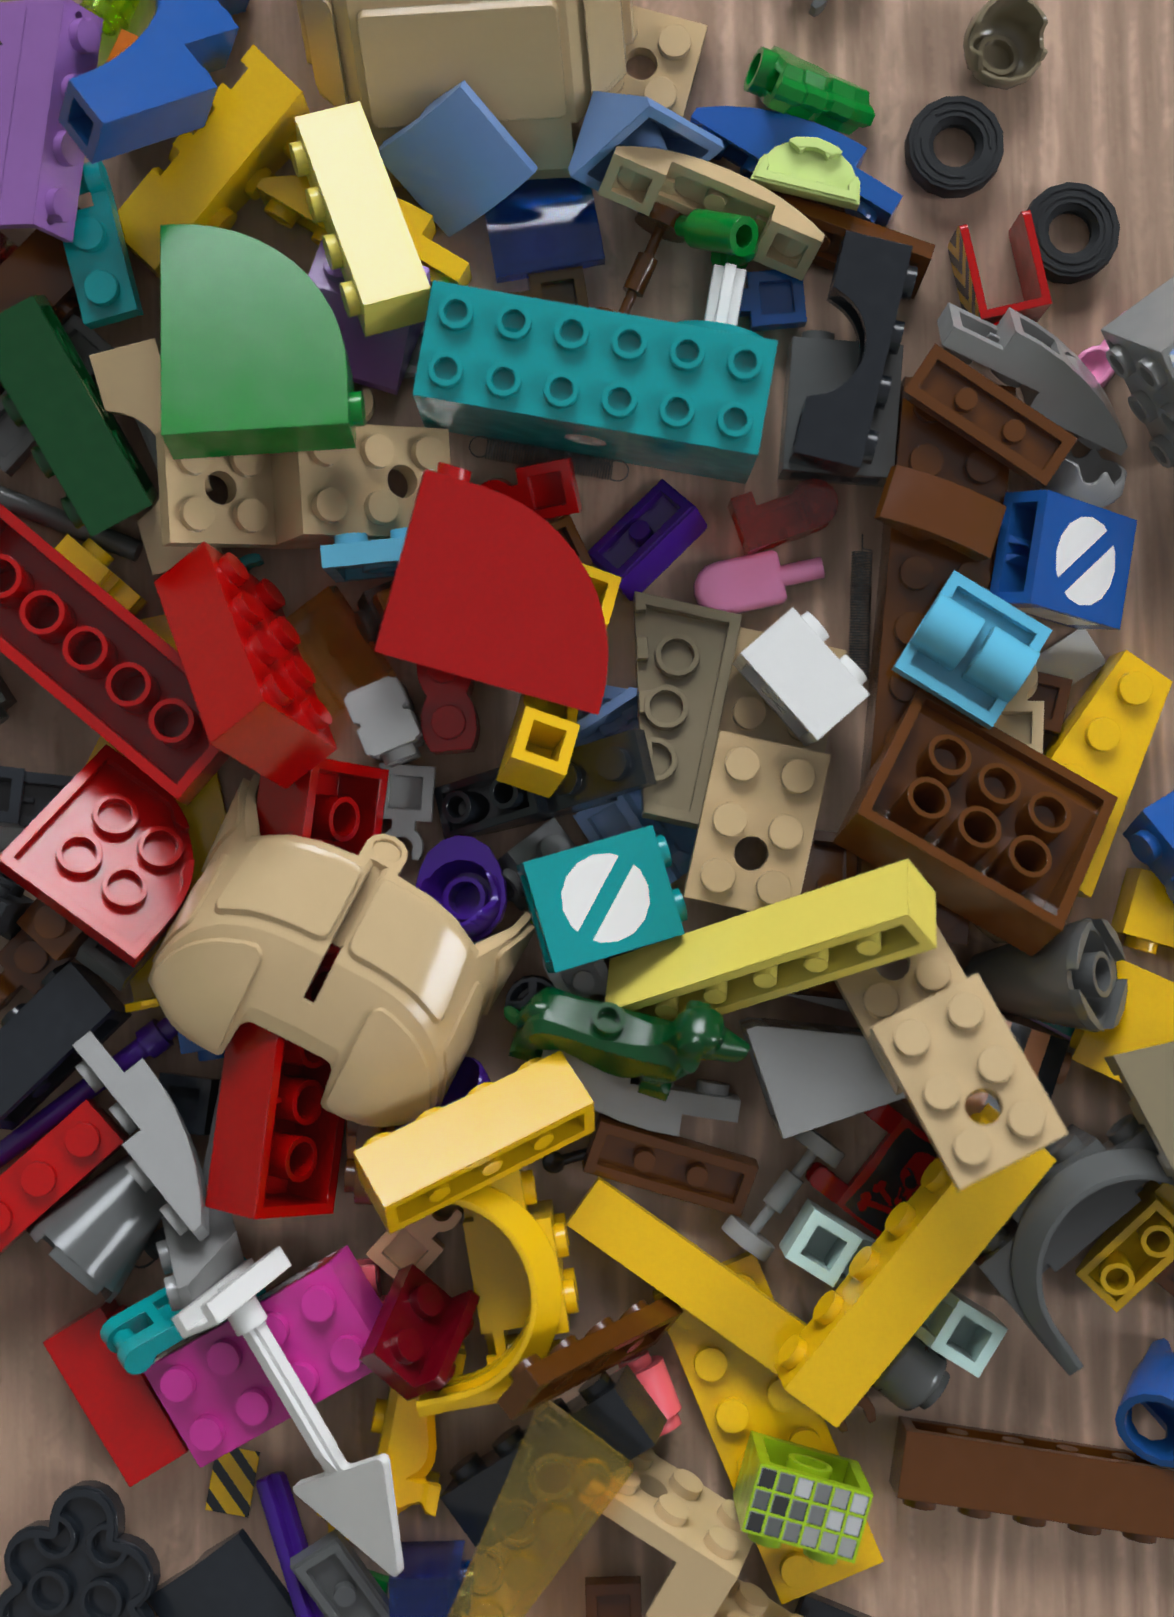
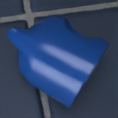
(1154, 1388)

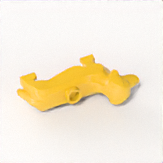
(411, 1448)

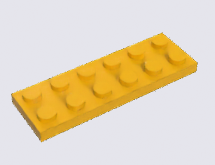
(744, 1397)

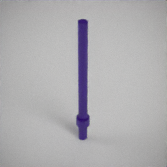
(151, 1041)

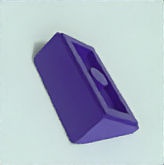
(648, 538)

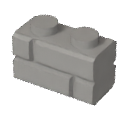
(386, 721)

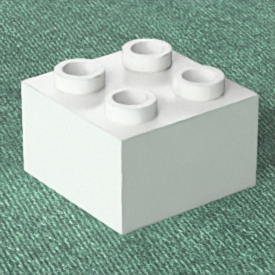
(802, 676)

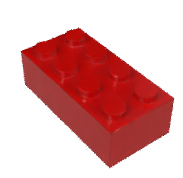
(245, 666)

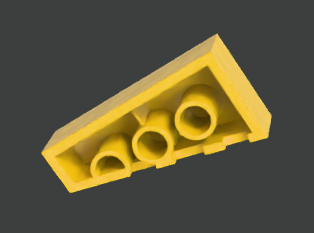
(219, 164)
(1109, 738)

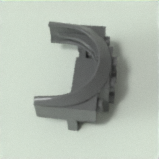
(1063, 1214)

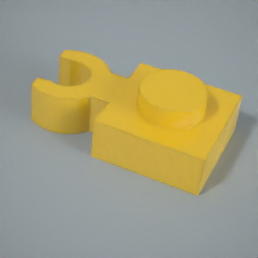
(94, 562)

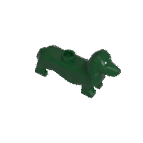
(622, 1039)

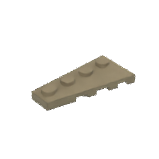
(681, 690)

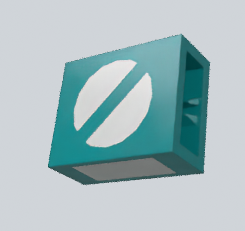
(602, 898)

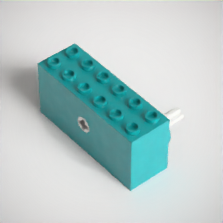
(599, 378)

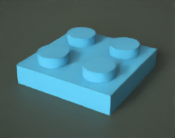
(358, 559)

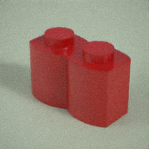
(448, 714)

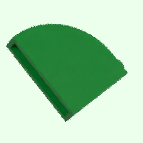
(248, 351)

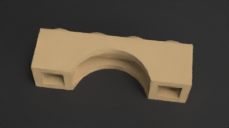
(132, 388)

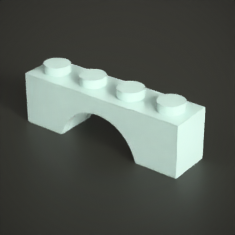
(954, 1329)

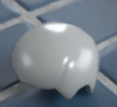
(1089, 479)

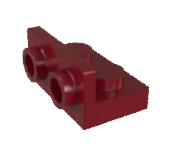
(418, 1334)

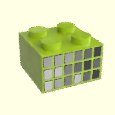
(802, 1499)

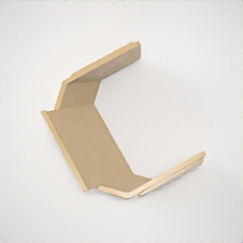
(521, 57)

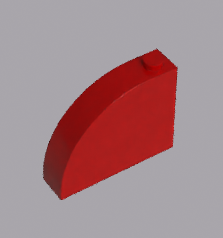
(494, 596)

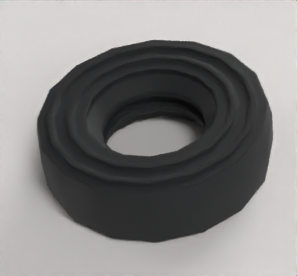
(965, 115)
(1101, 222)

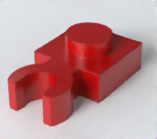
(543, 487)

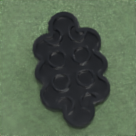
(80, 1561)

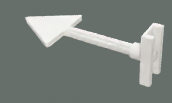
(349, 1496)

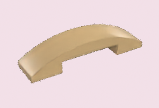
(686, 183)

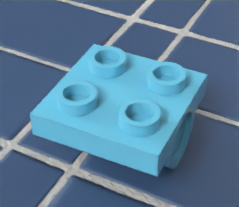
(972, 650)

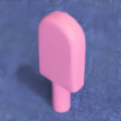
(752, 581)

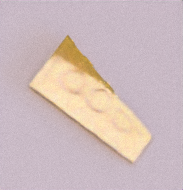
(544, 1510)

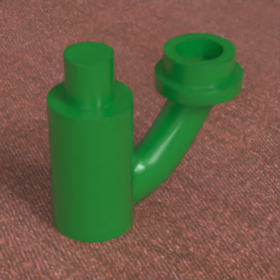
(727, 235)

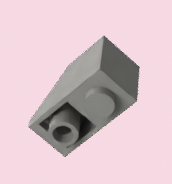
(198, 1263)

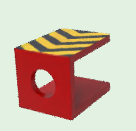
(1028, 266)

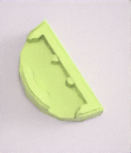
(810, 171)

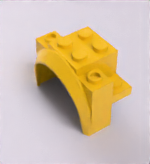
(521, 1282)

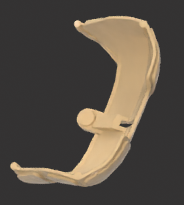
(397, 996)

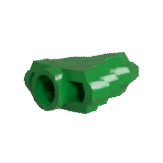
(807, 91)

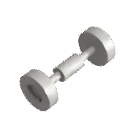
(780, 1195)

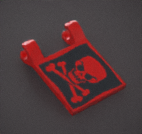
(886, 1176)

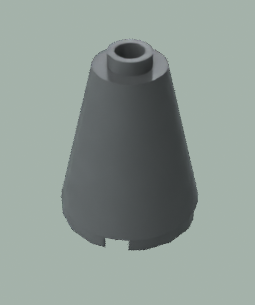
(1064, 983)
(102, 1229)

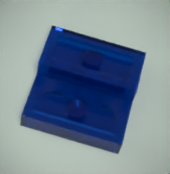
(544, 229)

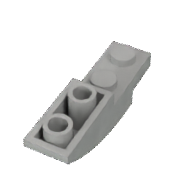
(1042, 365)
(621, 1099)
(162, 1147)

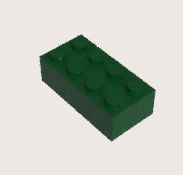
(66, 416)

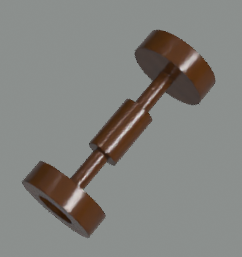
(661, 226)

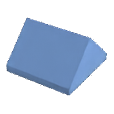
(633, 121)

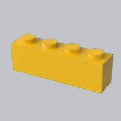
(474, 1140)

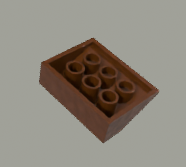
(981, 821)

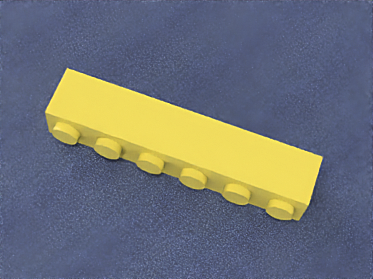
(782, 946)

